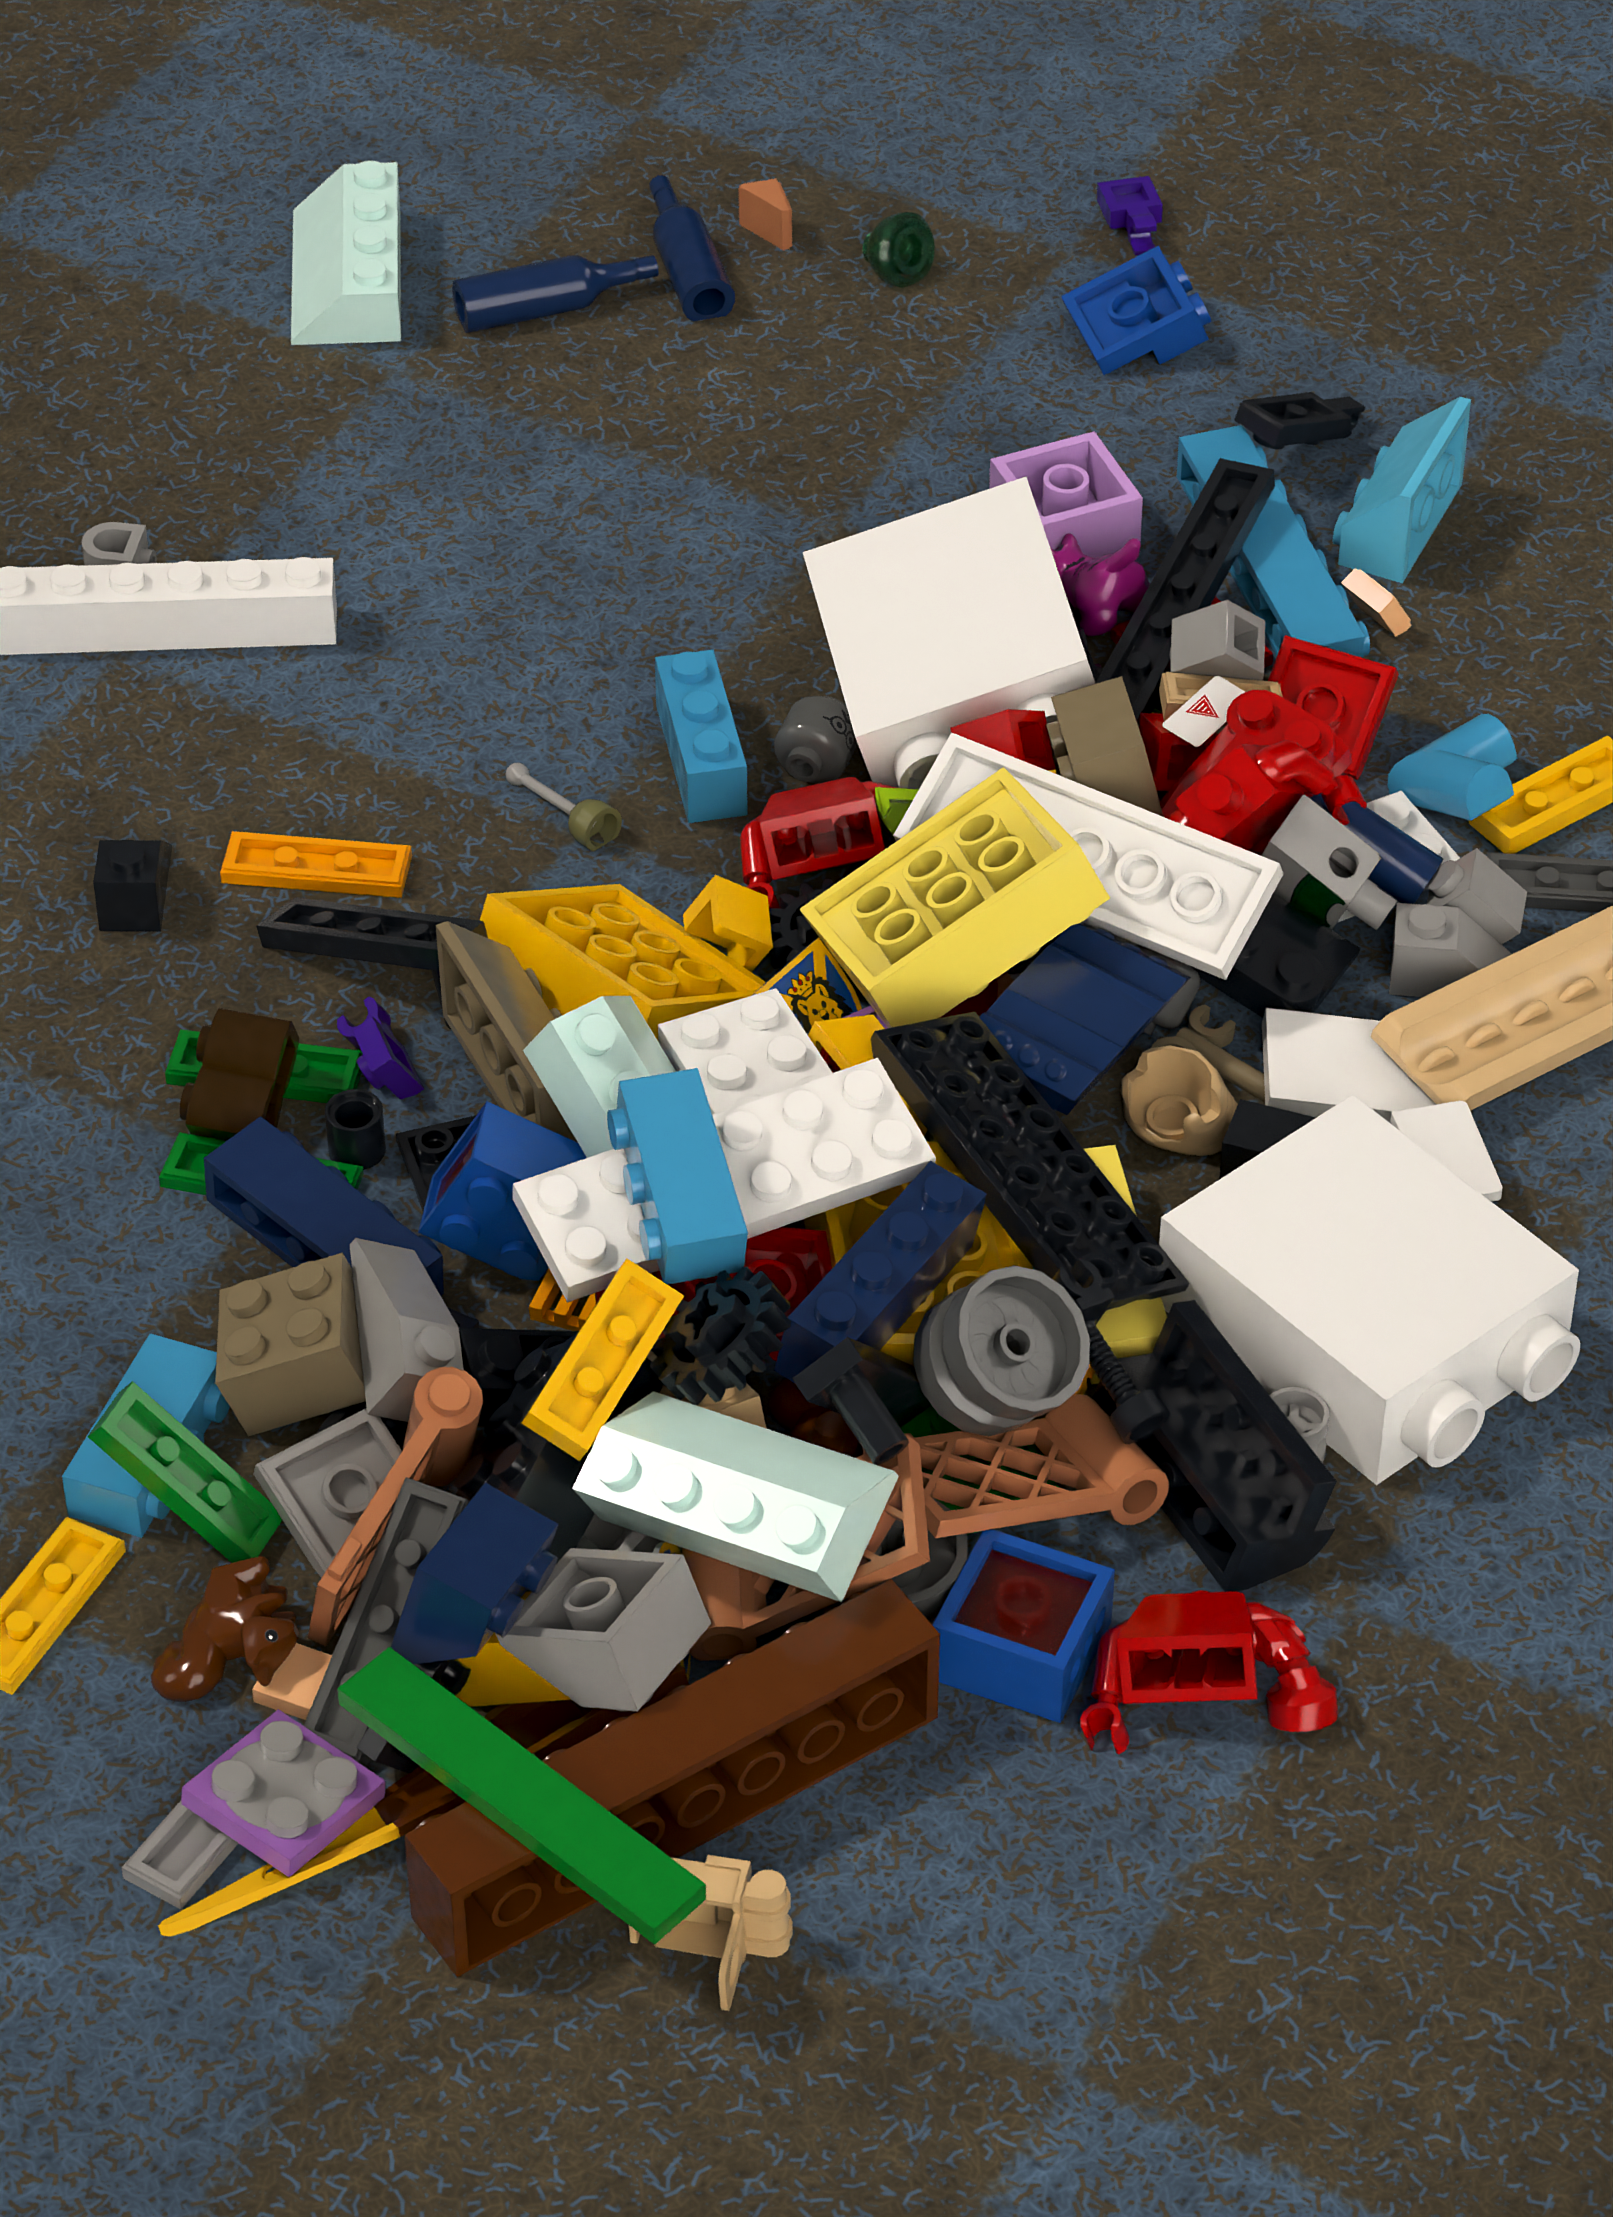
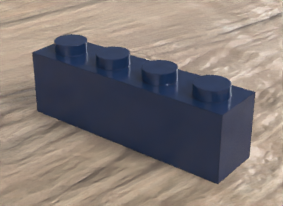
(300, 1204)
(886, 1270)

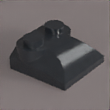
(1286, 962)

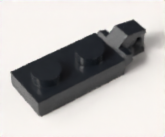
(1298, 419)

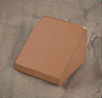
(766, 212)

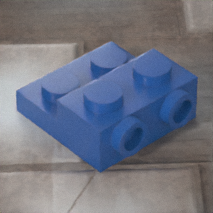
(1138, 311)

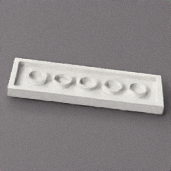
(1163, 879)
(785, 1158)

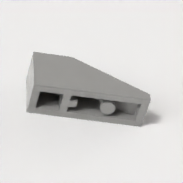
(400, 1326)

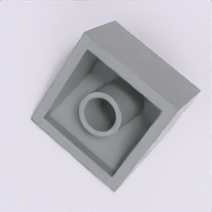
(610, 1625)

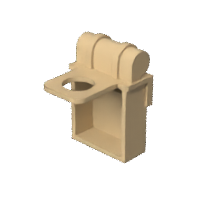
(735, 1919)

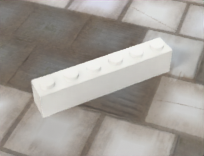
(167, 606)

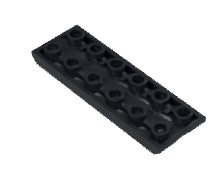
(1022, 1156)

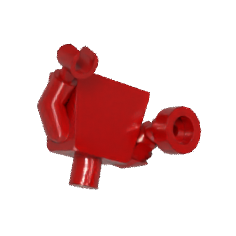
(1258, 789)
(811, 832)
(1205, 1651)

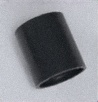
(355, 1128)

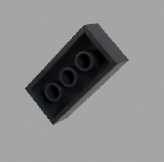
(531, 1466)

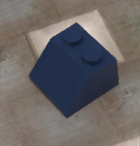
(475, 1579)

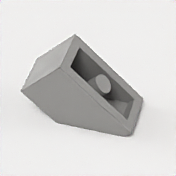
(1437, 948)

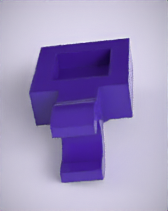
(1132, 205)
(383, 1057)

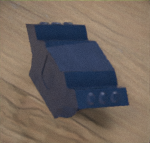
(1079, 1011)

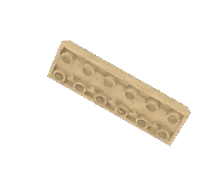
(1509, 1017)

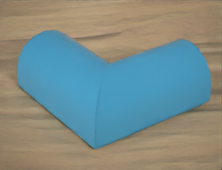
(1459, 771)

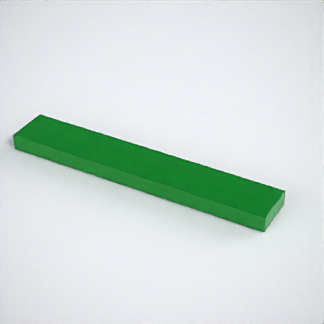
(523, 1795)

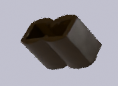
(242, 1073)

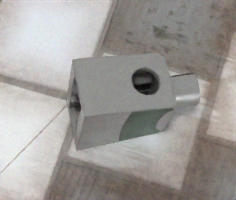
(1326, 868)

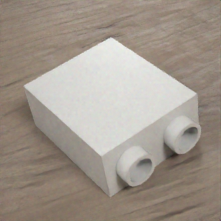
(945, 626)
(1377, 1286)

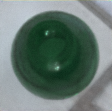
(899, 247)

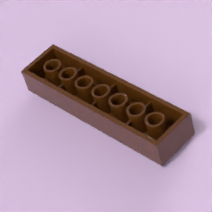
(690, 1766)

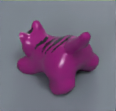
(1101, 584)

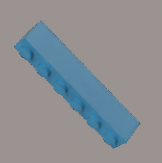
(1277, 564)

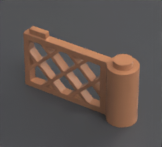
(1078, 1451)
(434, 1452)
(737, 1596)

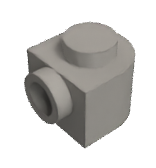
(117, 544)

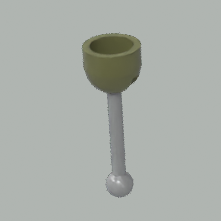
(585, 817)

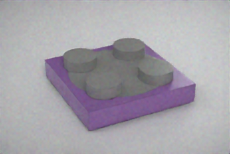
(283, 1793)

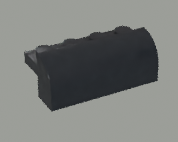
(1235, 1465)

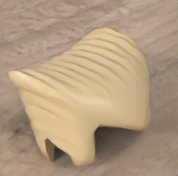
(1177, 1101)

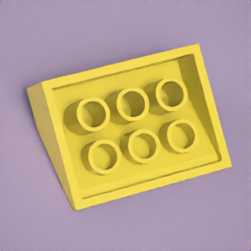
(956, 902)

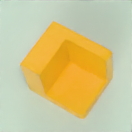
(732, 919)

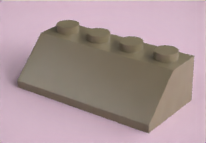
(495, 1015)

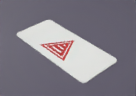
(1203, 712)

